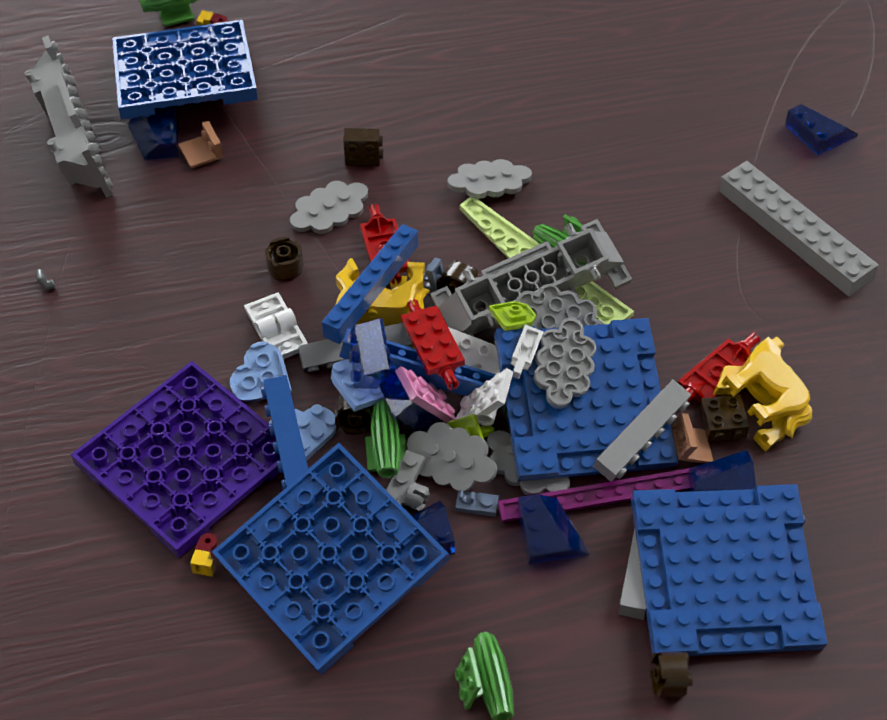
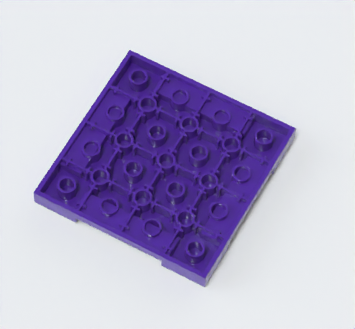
(182, 457)

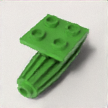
(170, 11)
(552, 235)
(385, 445)
(486, 676)

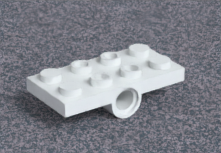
(276, 324)
(477, 352)
(487, 398)

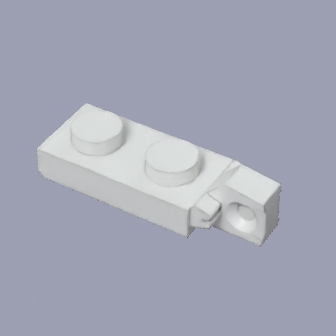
(525, 349)

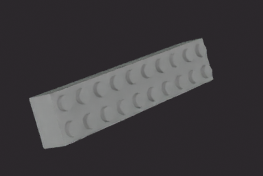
(798, 228)

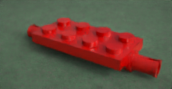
(377, 234)
(433, 342)
(705, 375)

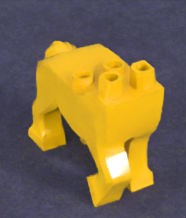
(389, 303)
(773, 385)

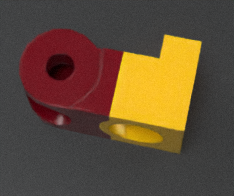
(210, 18)
(202, 559)

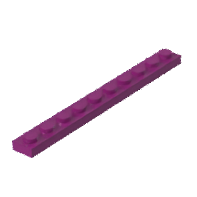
(604, 493)

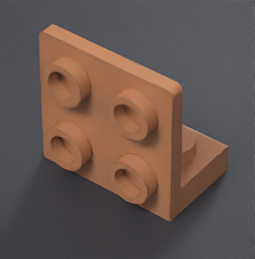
(202, 149)
(690, 442)

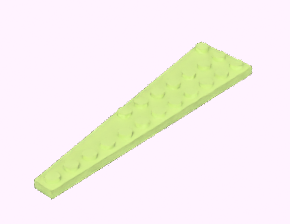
(513, 241)

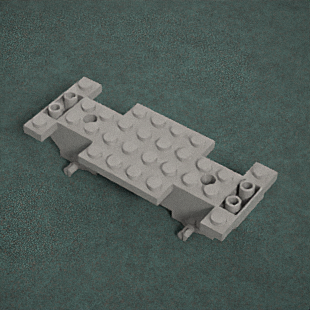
(74, 141)
(530, 272)

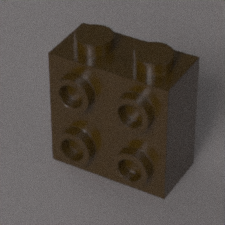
(363, 146)
(724, 418)

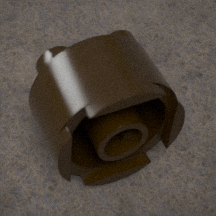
(284, 258)
(454, 277)
(352, 421)
(670, 674)

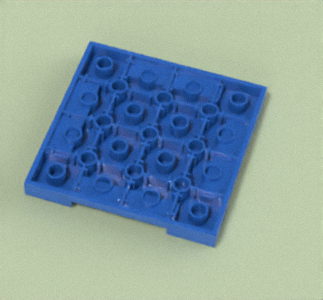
(183, 68)
(570, 439)
(330, 556)
(726, 571)

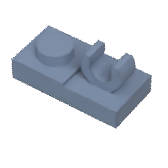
(433, 273)
(477, 503)

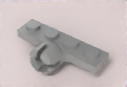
(403, 486)

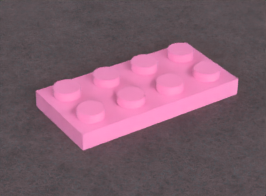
(426, 395)

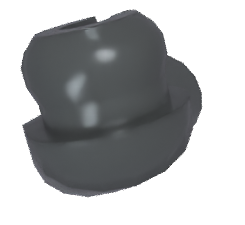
(41, 278)

